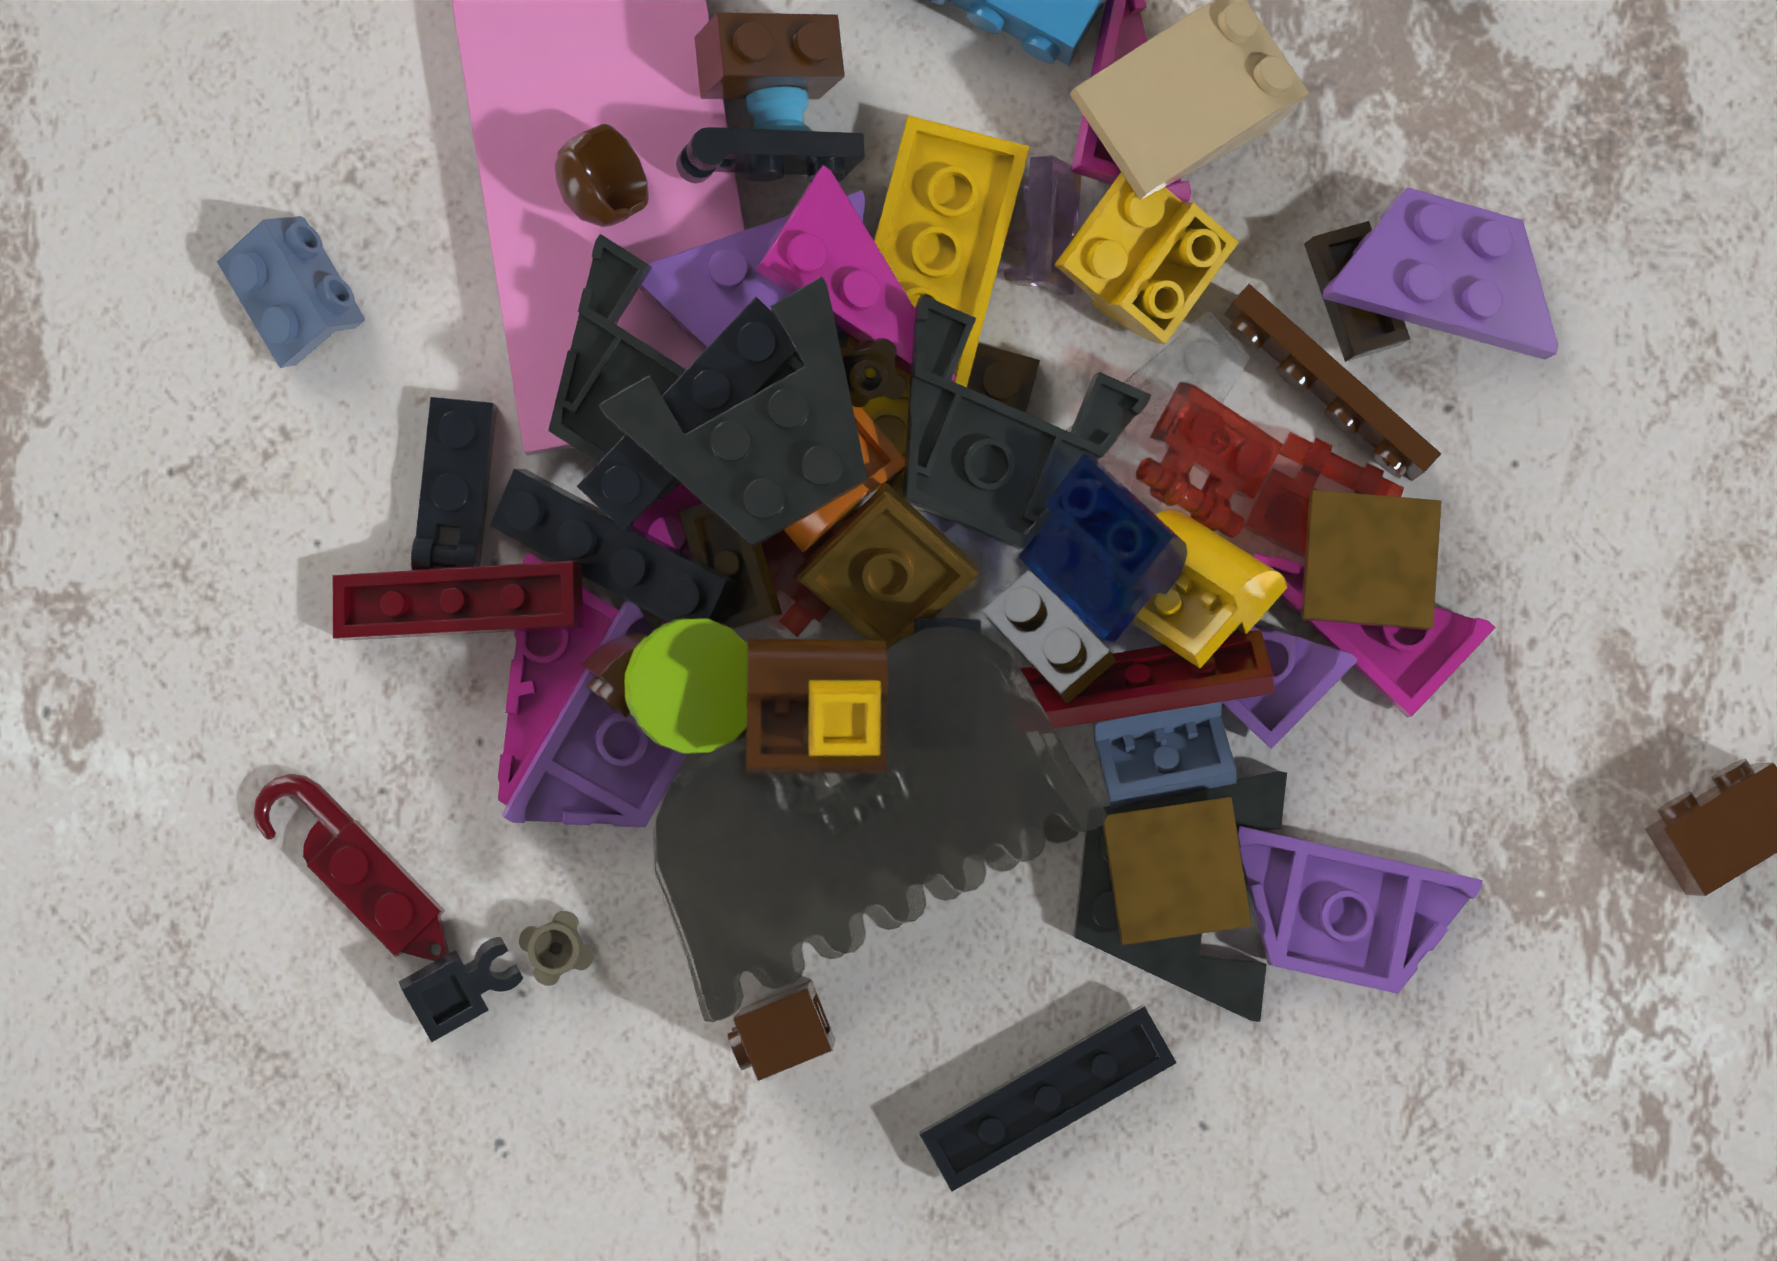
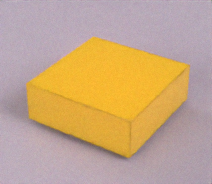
(844, 717)

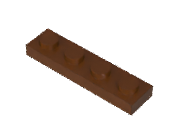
(1348, 401)

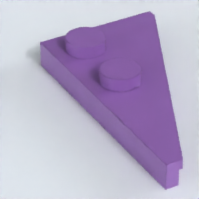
(1301, 676)

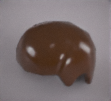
(601, 176)

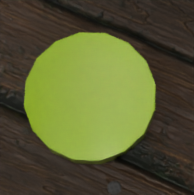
(689, 685)

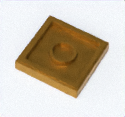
(1371, 560)
(887, 569)
(1176, 871)

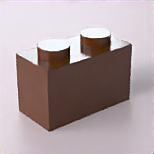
(768, 50)
(1720, 831)
(781, 1031)

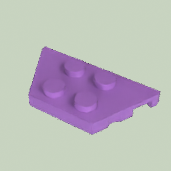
(1450, 273)
(718, 279)
(596, 760)
(1347, 910)

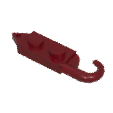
(359, 870)

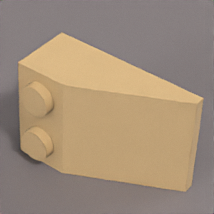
(1190, 95)

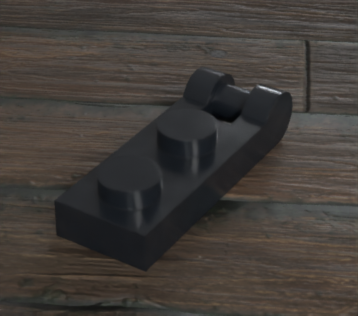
(768, 153)
(454, 483)

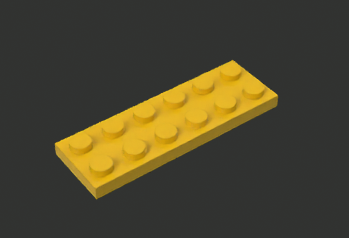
(945, 236)

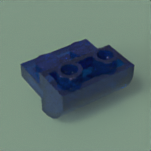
(1103, 549)

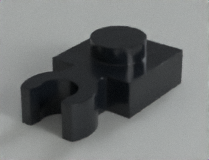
(450, 993)

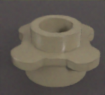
(538, 945)

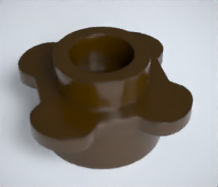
(882, 358)

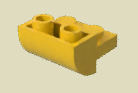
(1146, 258)
(1212, 595)

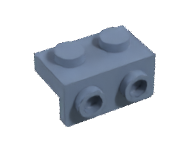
(289, 288)
(1163, 754)

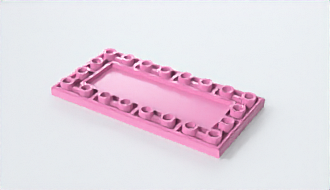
(532, 84)

